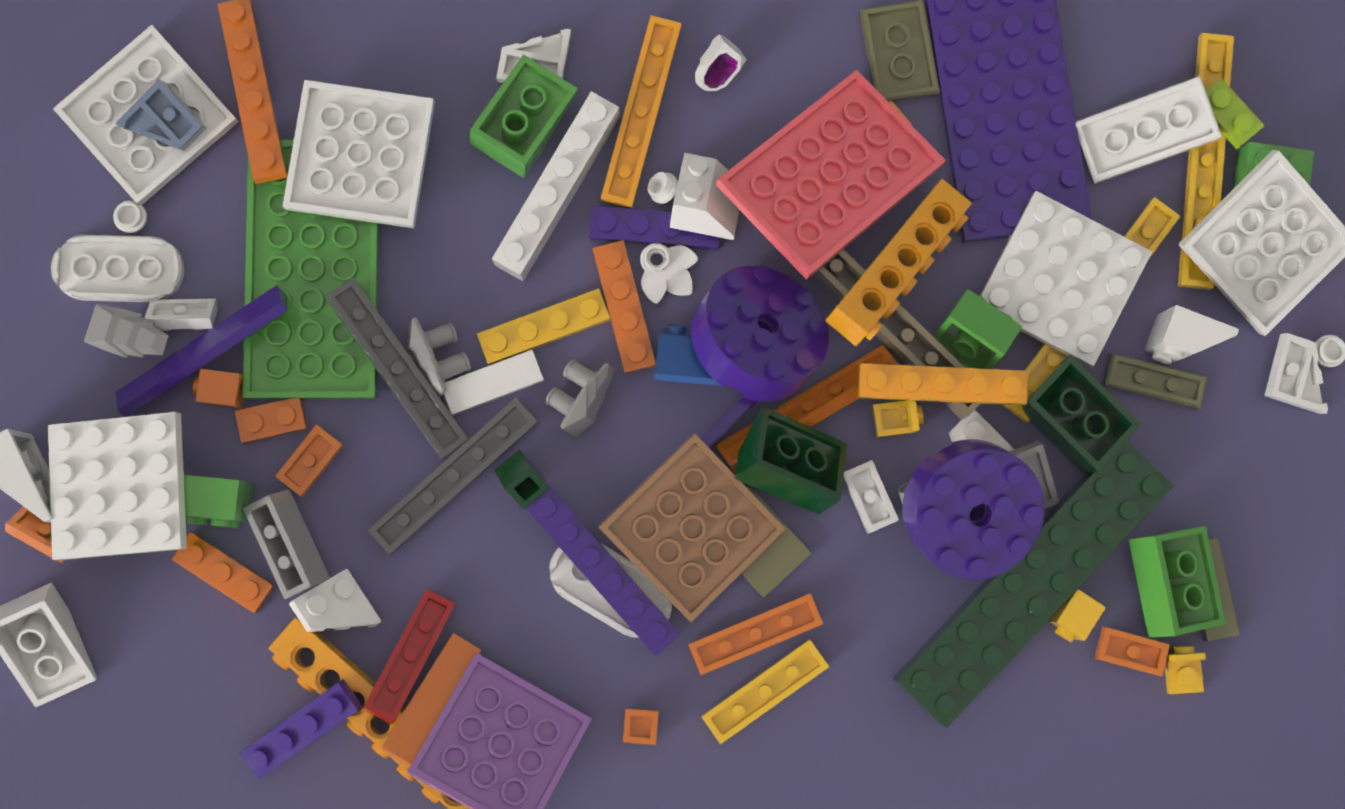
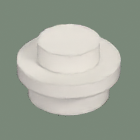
(662, 187)
(130, 216)
(1330, 351)

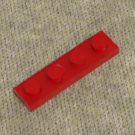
(409, 657)

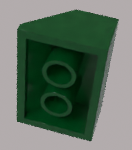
(792, 461)

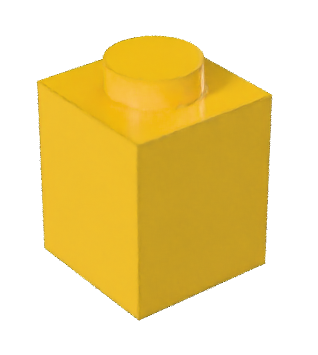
(1077, 616)

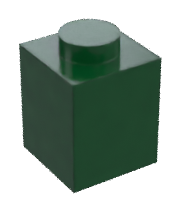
(521, 479)

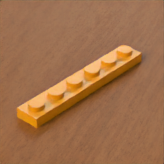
(641, 112)

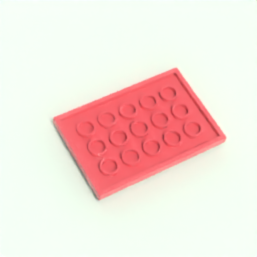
(830, 174)

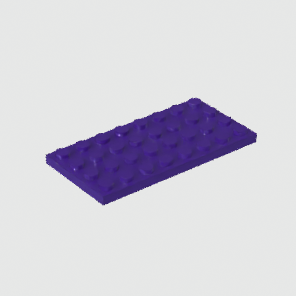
(1006, 109)

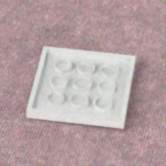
(97, 104)
(359, 154)
(1267, 242)
(1065, 278)
(117, 486)

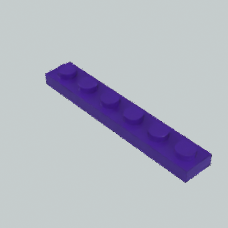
(602, 571)

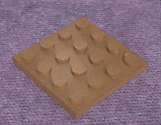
(691, 527)

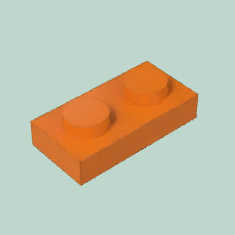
(271, 420)
(309, 460)
(31, 530)
(1132, 651)

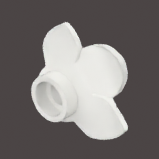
(670, 274)

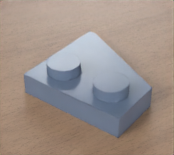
(163, 118)

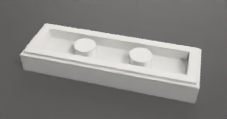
(492, 382)

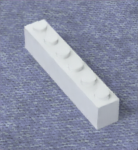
(556, 186)

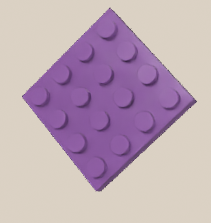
(499, 741)

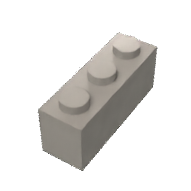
(286, 543)

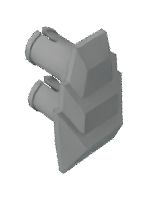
(124, 333)
(421, 346)
(582, 411)

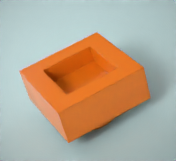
(640, 726)

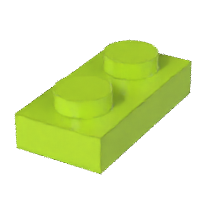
(1232, 114)

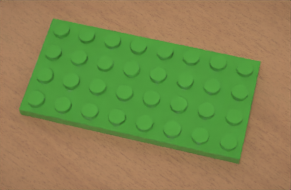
(308, 256)

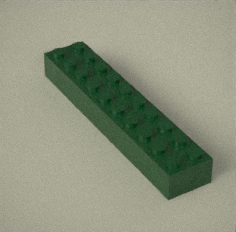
(1017, 603)

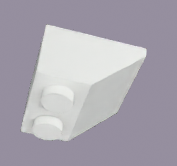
(698, 201)
(1183, 333)

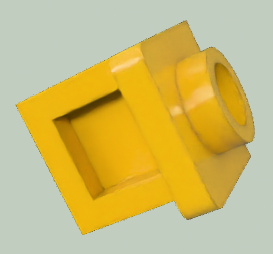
(897, 418)

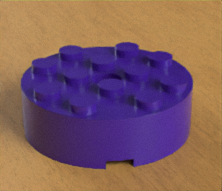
(759, 333)
(980, 540)

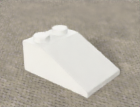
(25, 472)
(43, 645)

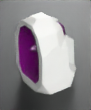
(719, 64)

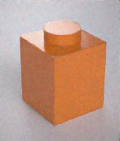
(219, 389)

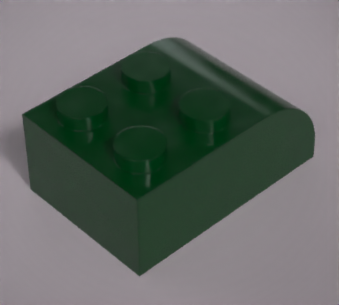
(1080, 416)

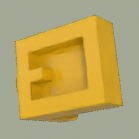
(1184, 670)

